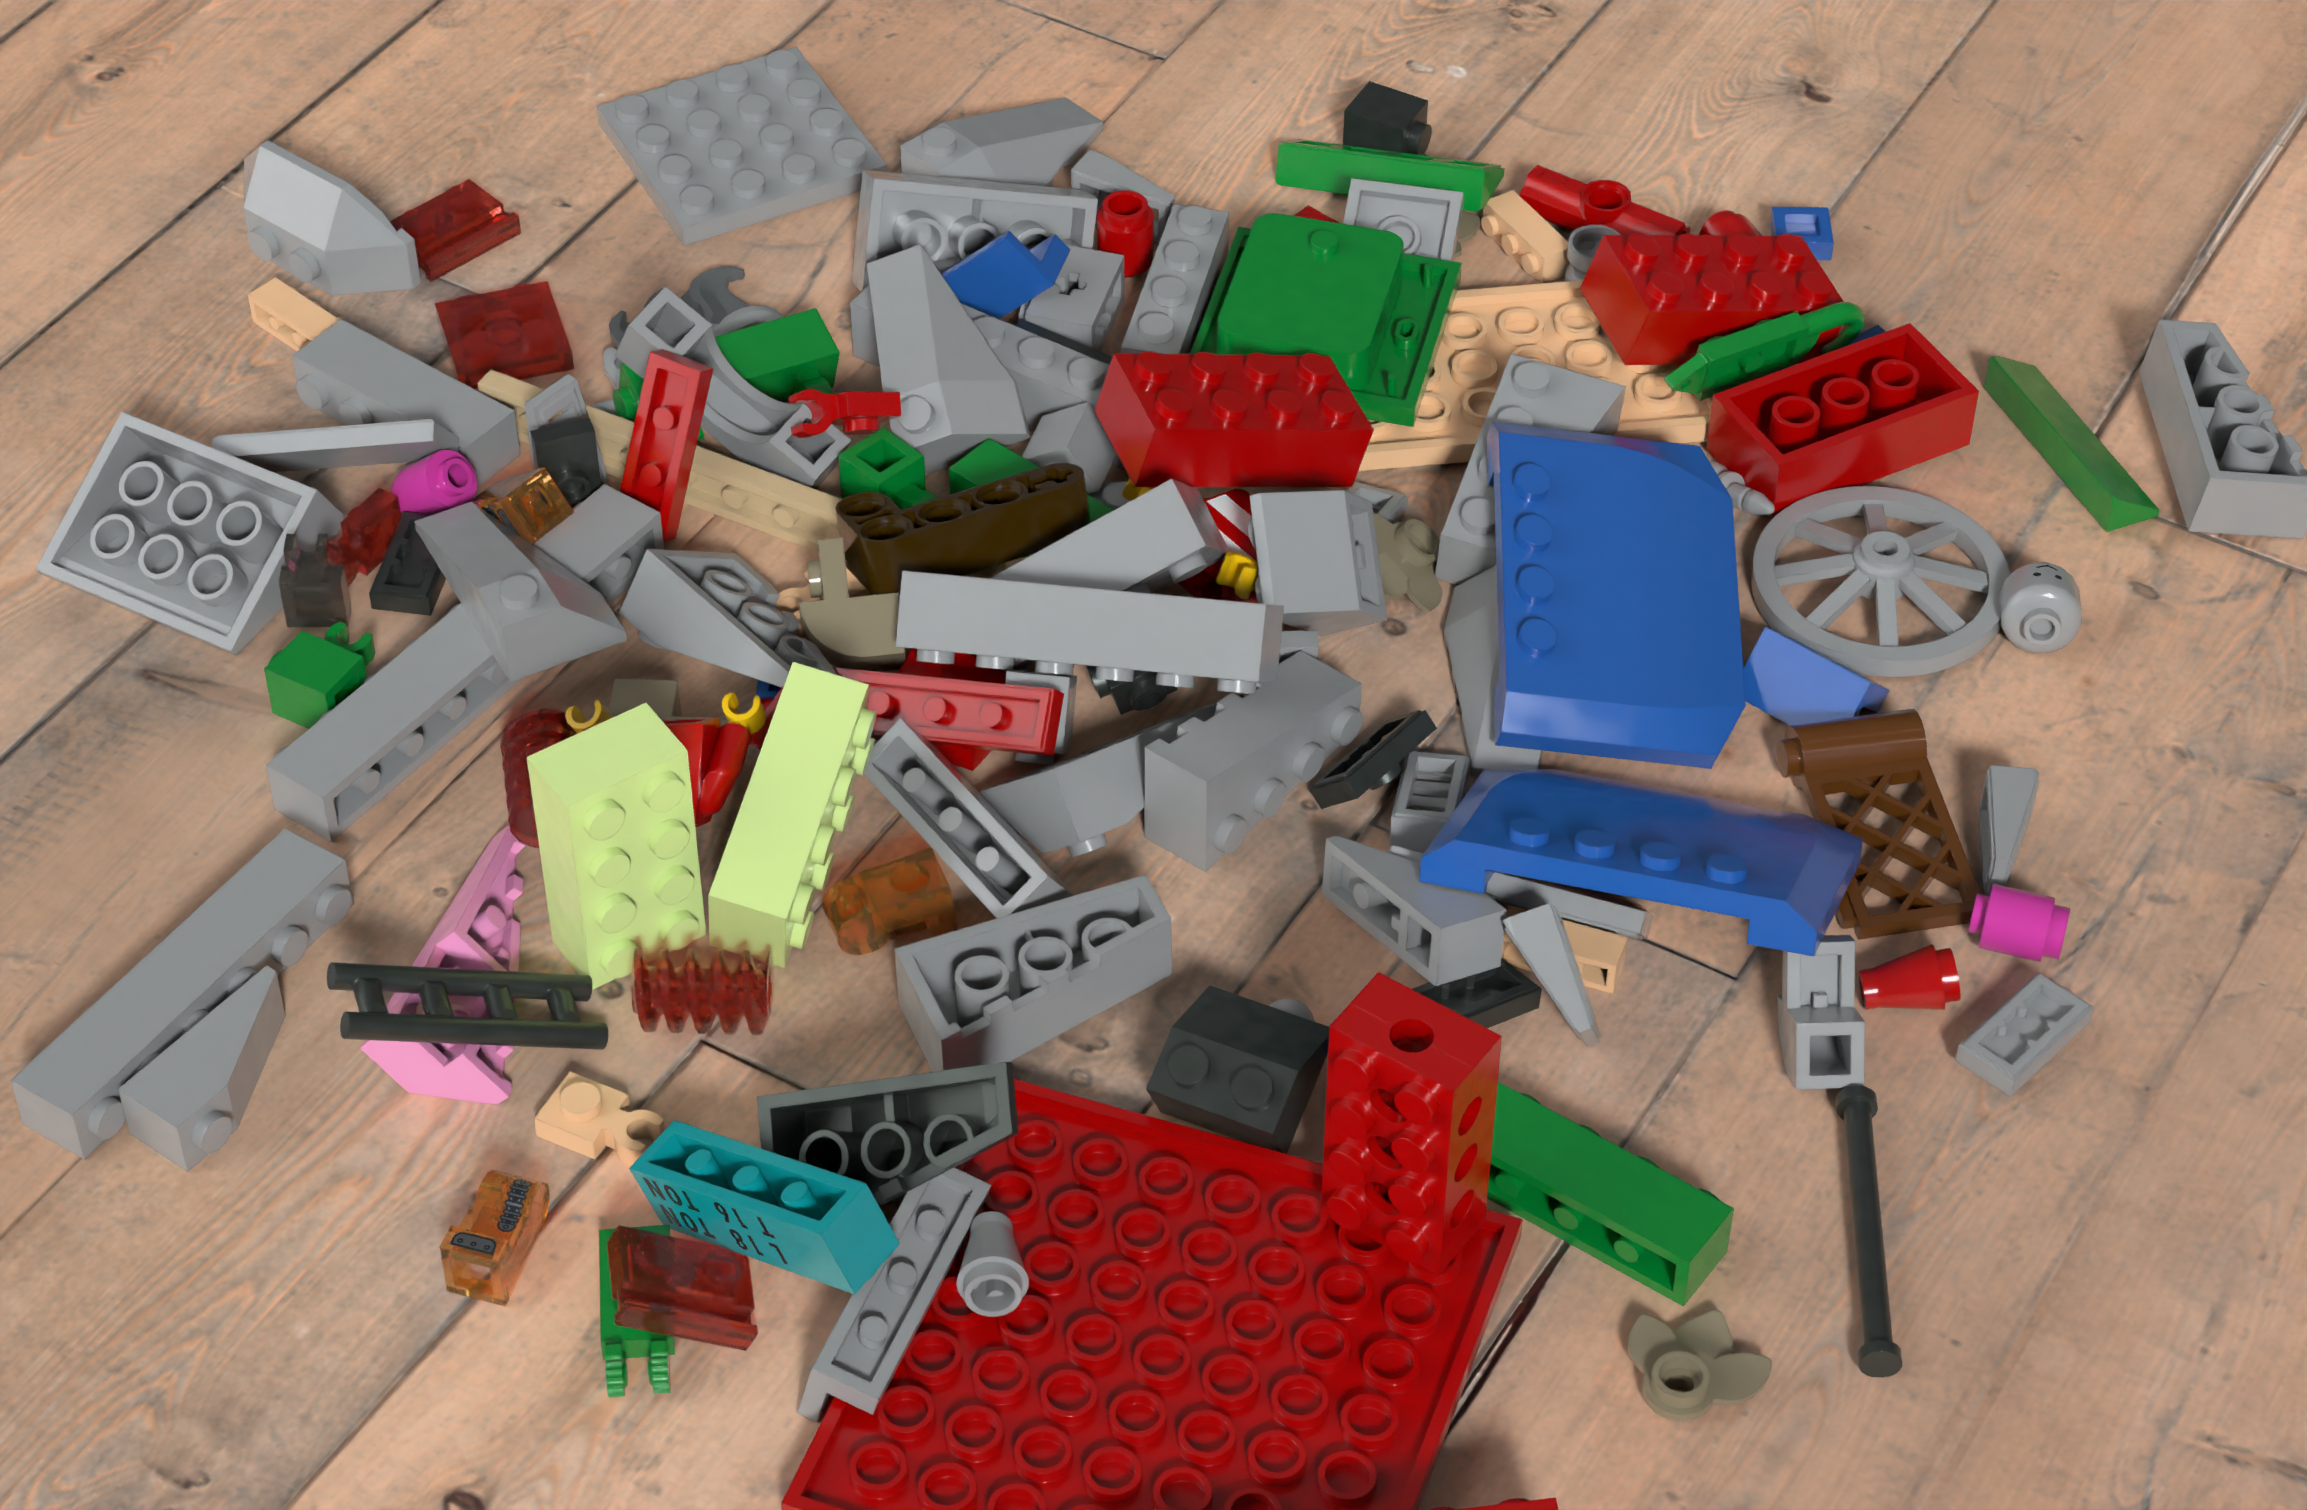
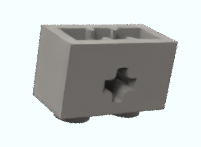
(1083, 298)

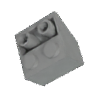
(1318, 559)

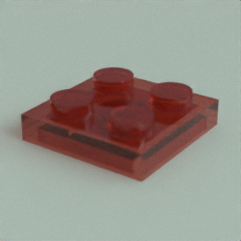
(504, 332)

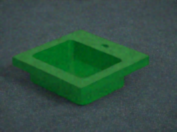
(1335, 294)

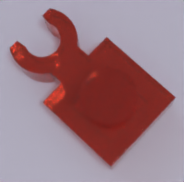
(366, 535)

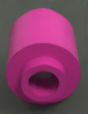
(435, 483)
(2019, 923)

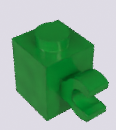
(884, 466)
(317, 673)

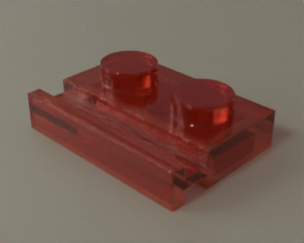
(457, 228)
(681, 1288)

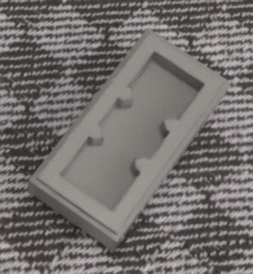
(2024, 1034)

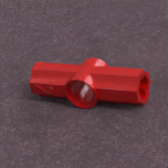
(1596, 203)

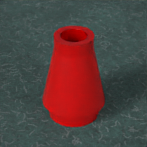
(1912, 981)

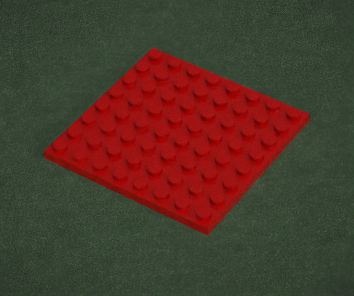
(1175, 1342)

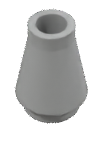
(992, 1270)

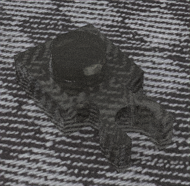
(310, 589)

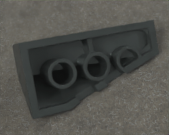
(893, 1128)

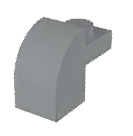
(1817, 1017)

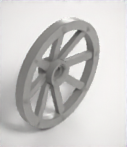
(1881, 570)

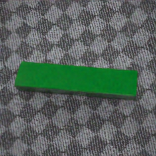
(1332, 165)
(2067, 444)

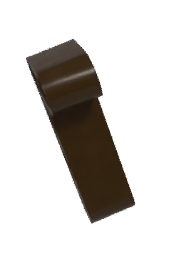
(961, 529)

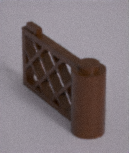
(1863, 760)

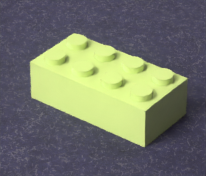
(791, 815)
(618, 843)

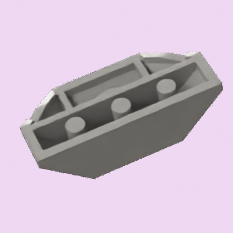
(322, 227)

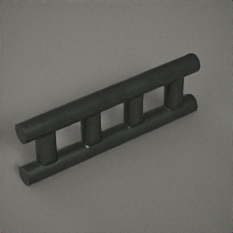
(439, 1022)

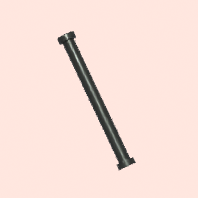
(1879, 1354)

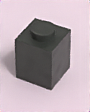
(1387, 120)

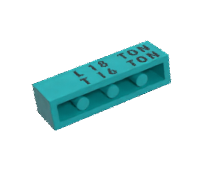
(765, 1206)

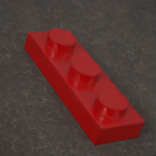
(666, 435)

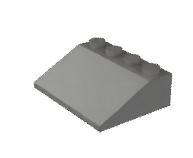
(184, 534)

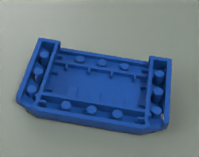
(1614, 597)
(1653, 847)

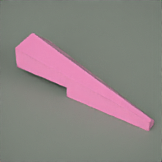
(471, 935)

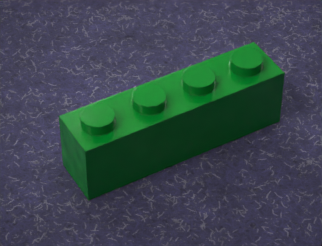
(1604, 1198)

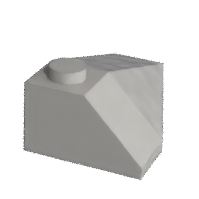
(1005, 145)
(940, 363)
(515, 594)
(717, 613)
(1474, 657)
(1086, 794)

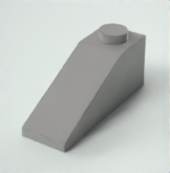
(1427, 925)
(203, 1081)

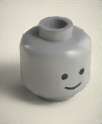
(2040, 602)

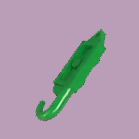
(1763, 349)

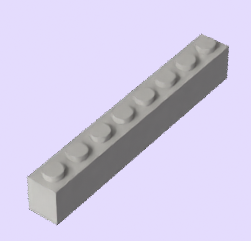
(441, 681)

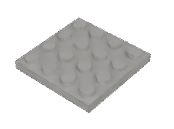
(739, 145)

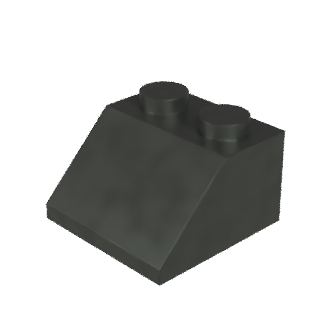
(1240, 1068)

